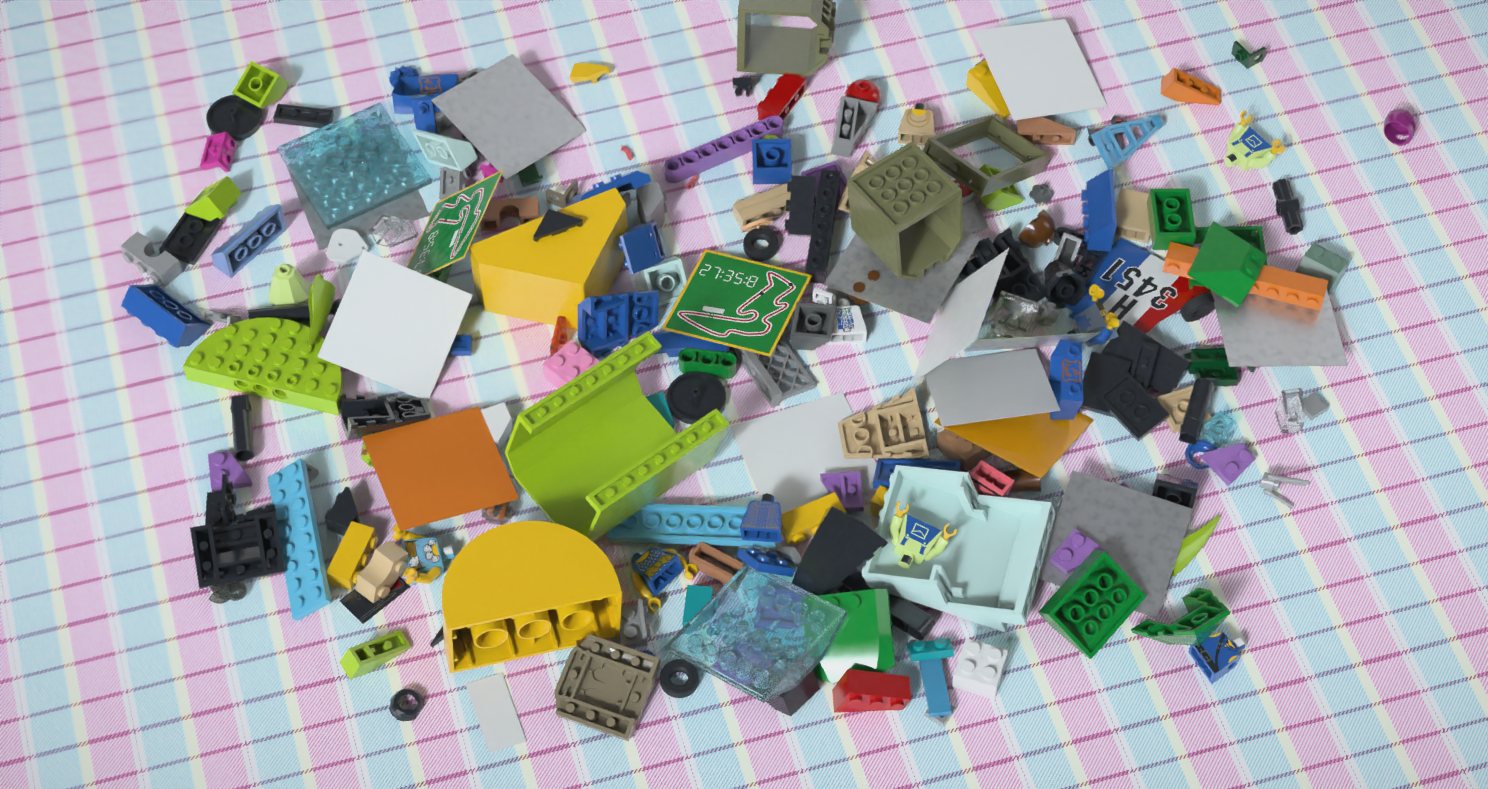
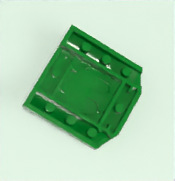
(863, 638)

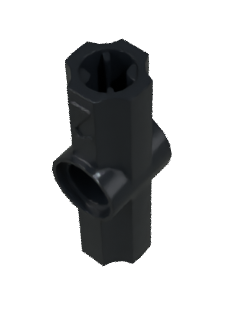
(1287, 206)

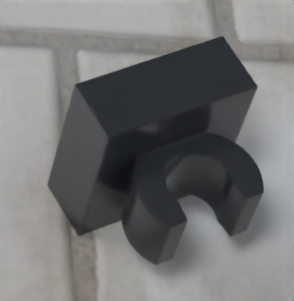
(742, 83)

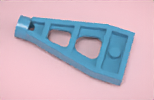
(1110, 149)

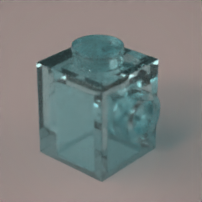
(1219, 429)

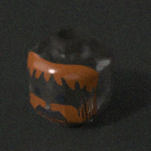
(498, 514)

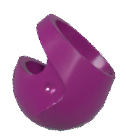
(1399, 123)

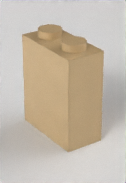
(1132, 216)

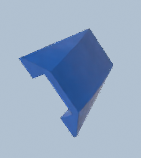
(615, 319)

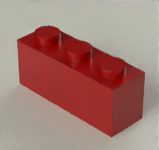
(782, 96)

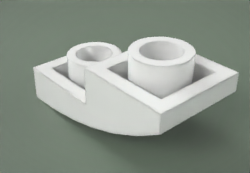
(823, 297)

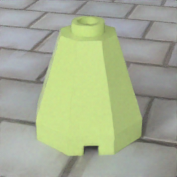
(288, 286)

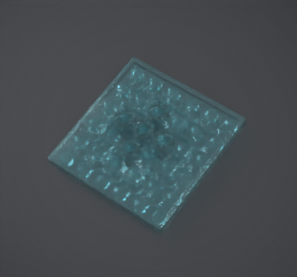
(354, 165)

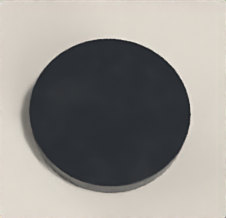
(235, 117)
(695, 395)

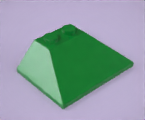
(1226, 264)

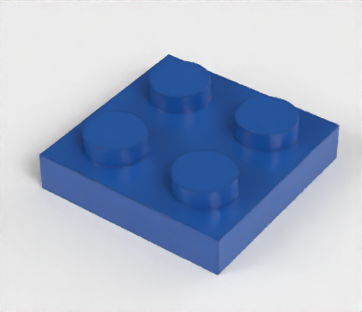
(766, 562)

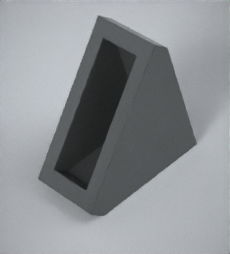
(1069, 250)

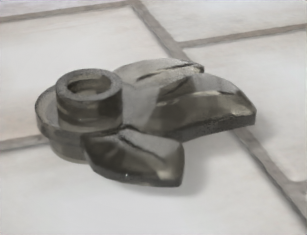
(224, 592)

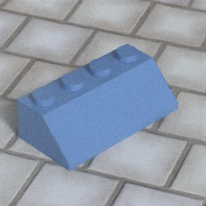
(249, 240)

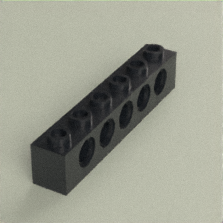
(823, 225)

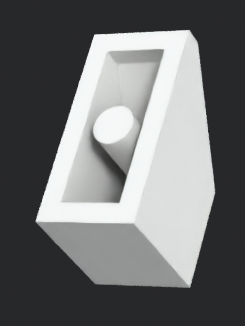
(499, 423)

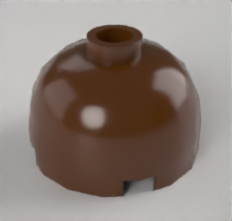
(1038, 231)

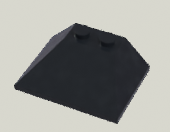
(237, 551)

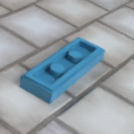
(935, 687)

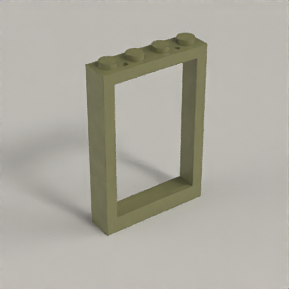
(940, 151)

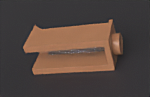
(714, 562)

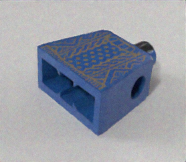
(762, 521)

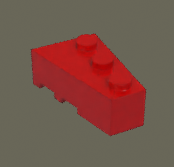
(870, 692)

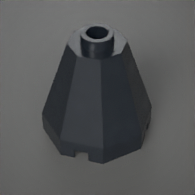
(1063, 285)

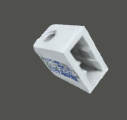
(848, 325)

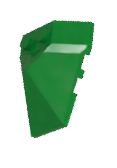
(1193, 628)

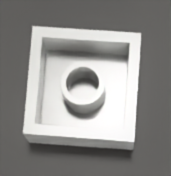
(979, 668)

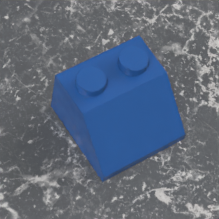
(771, 161)

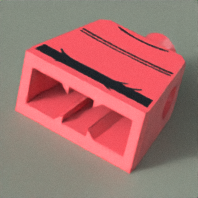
(990, 481)

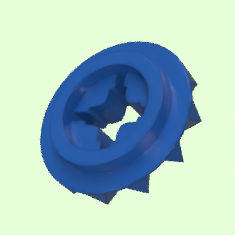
(406, 71)

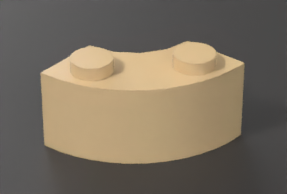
(382, 571)

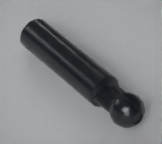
(293, 312)

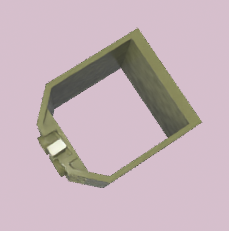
(784, 48)
(907, 211)

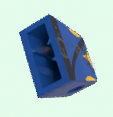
(1217, 655)

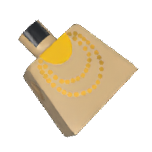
(916, 125)

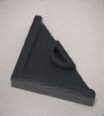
(555, 223)

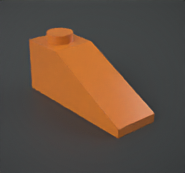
(1186, 88)

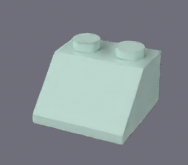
(666, 278)

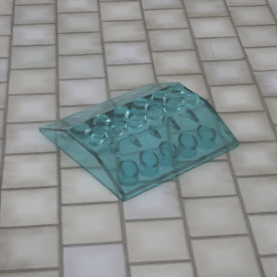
(759, 634)

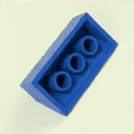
(1099, 212)
(164, 314)

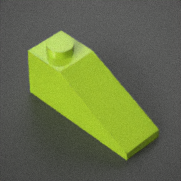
(373, 653)

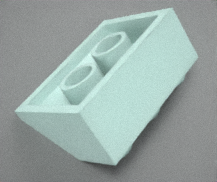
(445, 150)

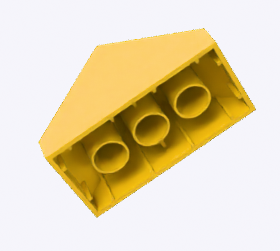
(557, 272)

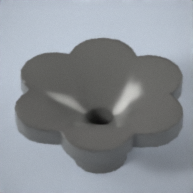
(1041, 193)

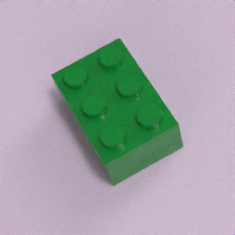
(1170, 217)

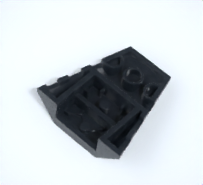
(1024, 281)
(371, 416)
(835, 552)

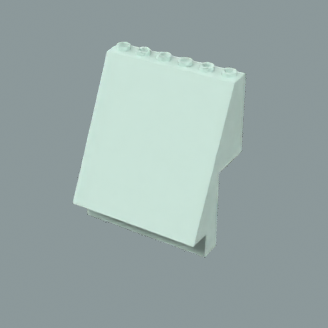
(987, 565)

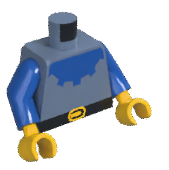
(1096, 319)

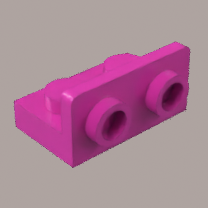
(218, 152)

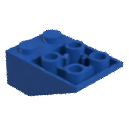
(642, 246)

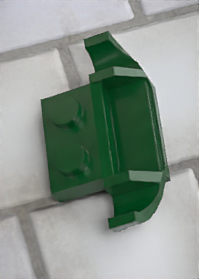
(1212, 365)

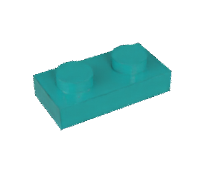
(930, 649)

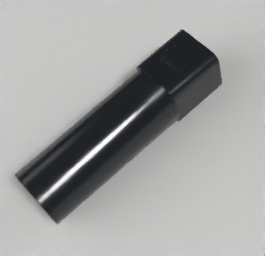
(1196, 411)
(242, 428)

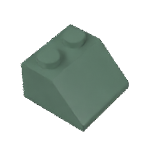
(1323, 264)

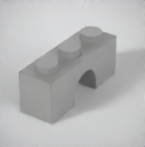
(161, 269)

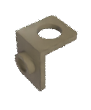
(564, 198)

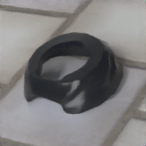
(405, 714)

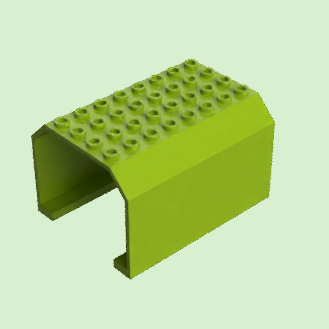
(602, 448)

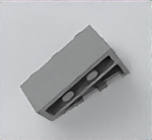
(850, 124)

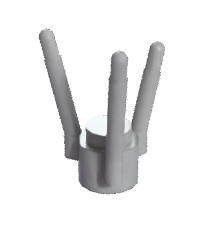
(1271, 482)

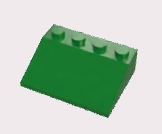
(1092, 603)

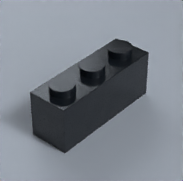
(800, 206)

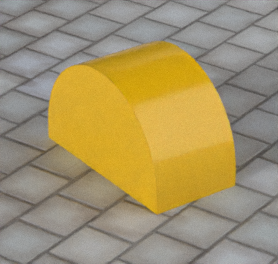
(526, 595)

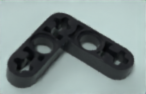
(1088, 255)

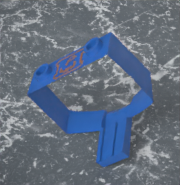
(421, 107)
(1066, 379)

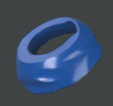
(1200, 446)

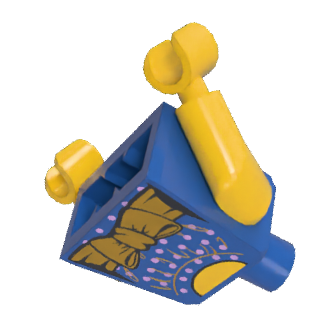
(656, 570)

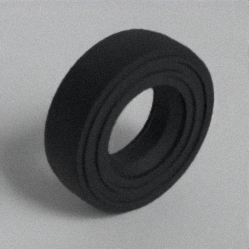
(760, 254)
(1197, 307)
(679, 691)

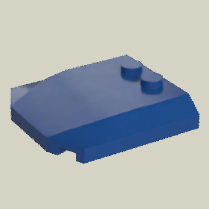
(620, 182)

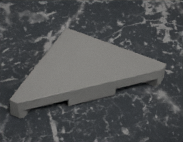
(222, 317)
(789, 554)

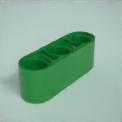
(696, 360)

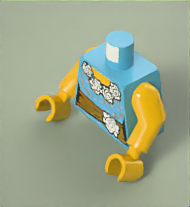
(423, 558)

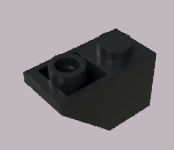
(342, 513)

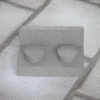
(453, 181)
(633, 627)

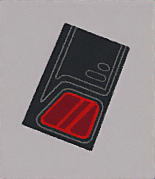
(364, 609)

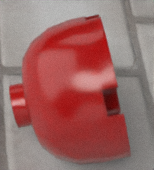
(864, 90)

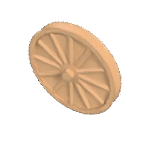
(757, 224)

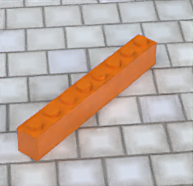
(1270, 283)

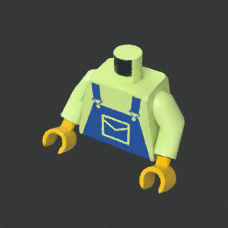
(1248, 148)
(915, 539)

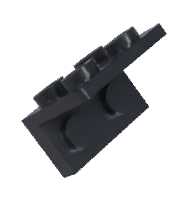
(220, 505)

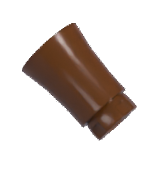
(1023, 481)

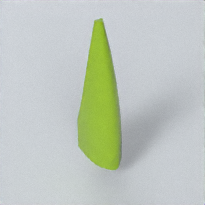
(319, 304)
(1192, 545)

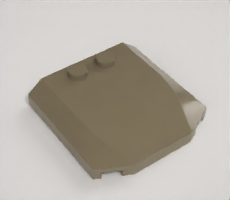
(605, 686)

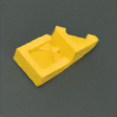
(587, 71)

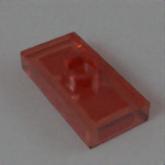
(559, 336)

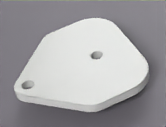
(351, 246)

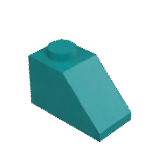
(695, 600)

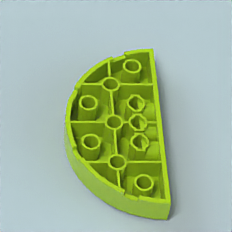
(269, 362)

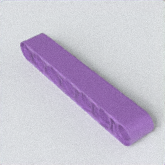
(720, 150)

